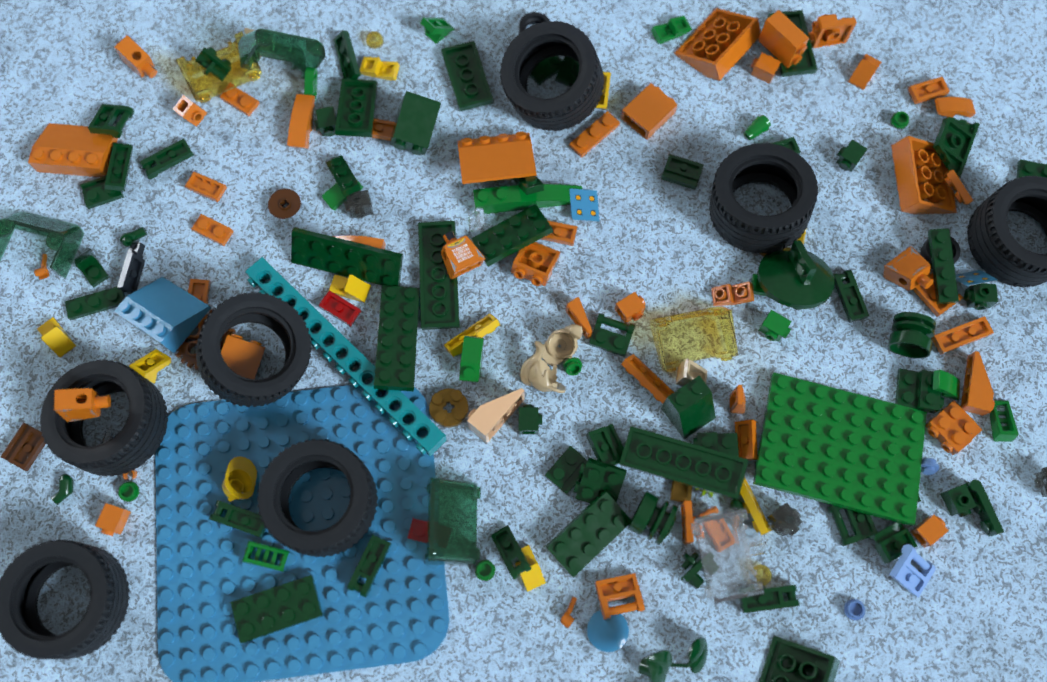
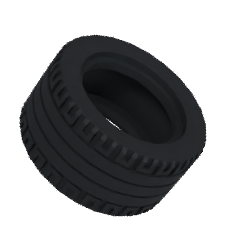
(536, 45)
(769, 165)
(994, 245)
(256, 309)
(135, 441)
(284, 473)
(20, 593)

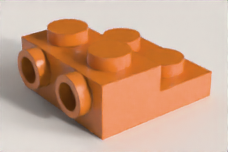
(831, 31)
(535, 263)
(953, 428)

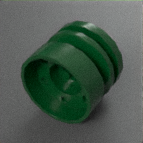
(912, 335)
(653, 518)

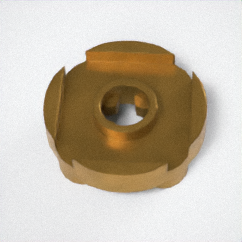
(442, 416)

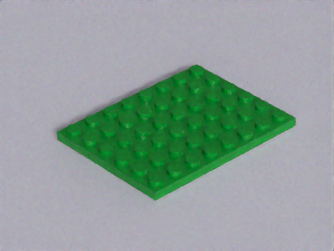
(841, 449)

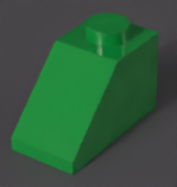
(471, 359)

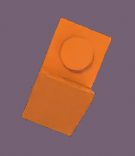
(864, 71)

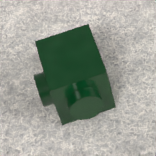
(326, 121)
(850, 155)
(529, 419)
(958, 501)

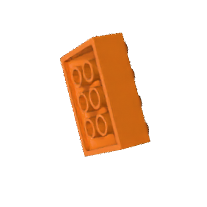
(719, 43)
(72, 151)
(496, 158)
(921, 178)

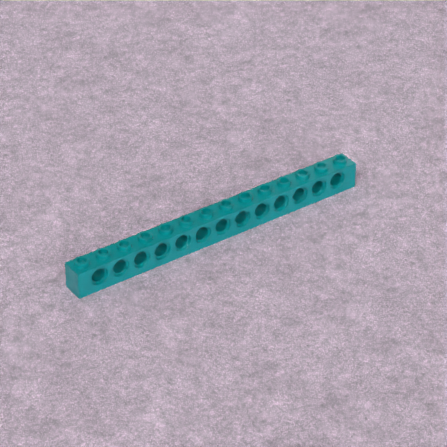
(435, 437)

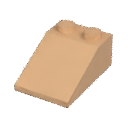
(493, 414)

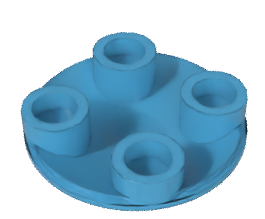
(609, 633)

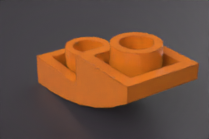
(954, 105)
(732, 294)

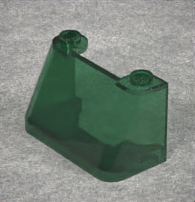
(266, 43)
(452, 522)

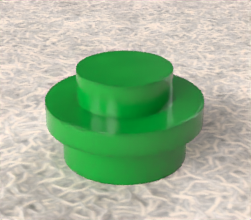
(900, 120)
(572, 366)
(128, 491)
(485, 570)

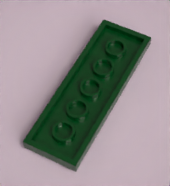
(345, 257)
(437, 291)
(397, 338)
(684, 462)

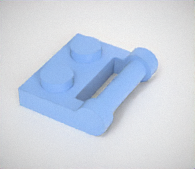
(908, 575)

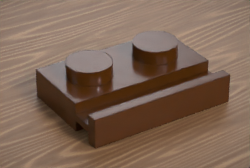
(24, 447)

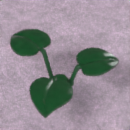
(658, 663)

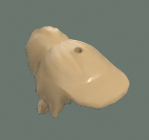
(567, 339)
(538, 374)

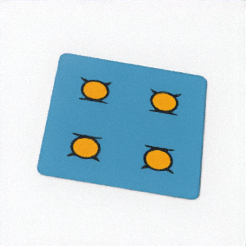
(584, 205)
(974, 278)

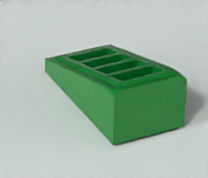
(1003, 433)
(246, 559)

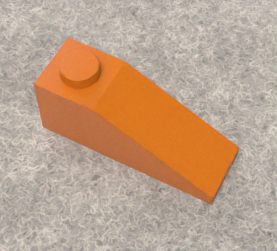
(977, 390)

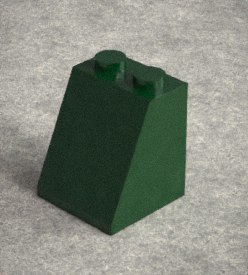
(414, 123)
(690, 407)

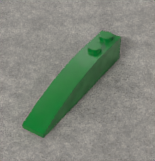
(514, 198)

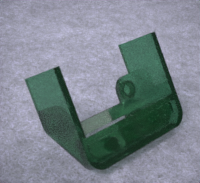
(60, 235)

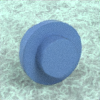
(929, 466)
(854, 609)

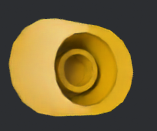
(239, 479)

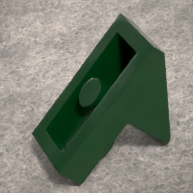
(91, 268)

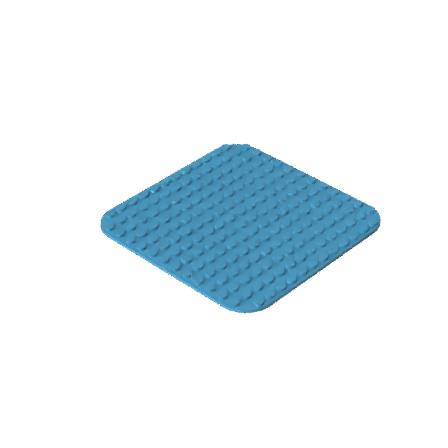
(203, 563)

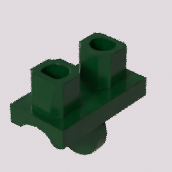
(213, 64)
(692, 576)

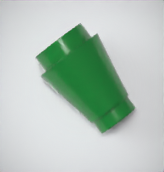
(757, 127)

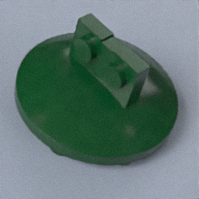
(795, 277)

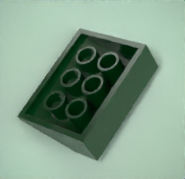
(797, 663)

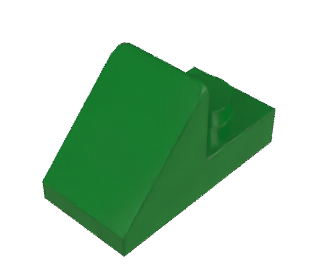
(436, 28)

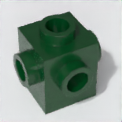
(981, 296)

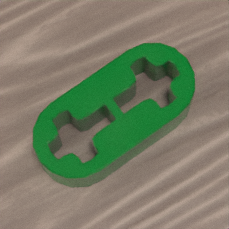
(311, 81)

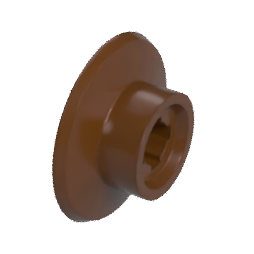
(279, 199)

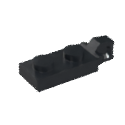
(132, 268)

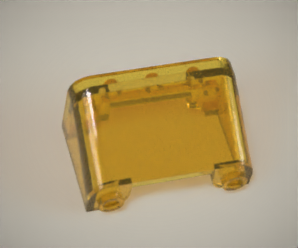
(209, 86)
(694, 336)

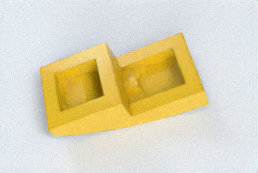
(379, 69)

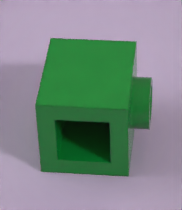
(775, 326)

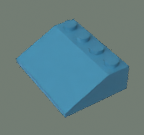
(163, 312)

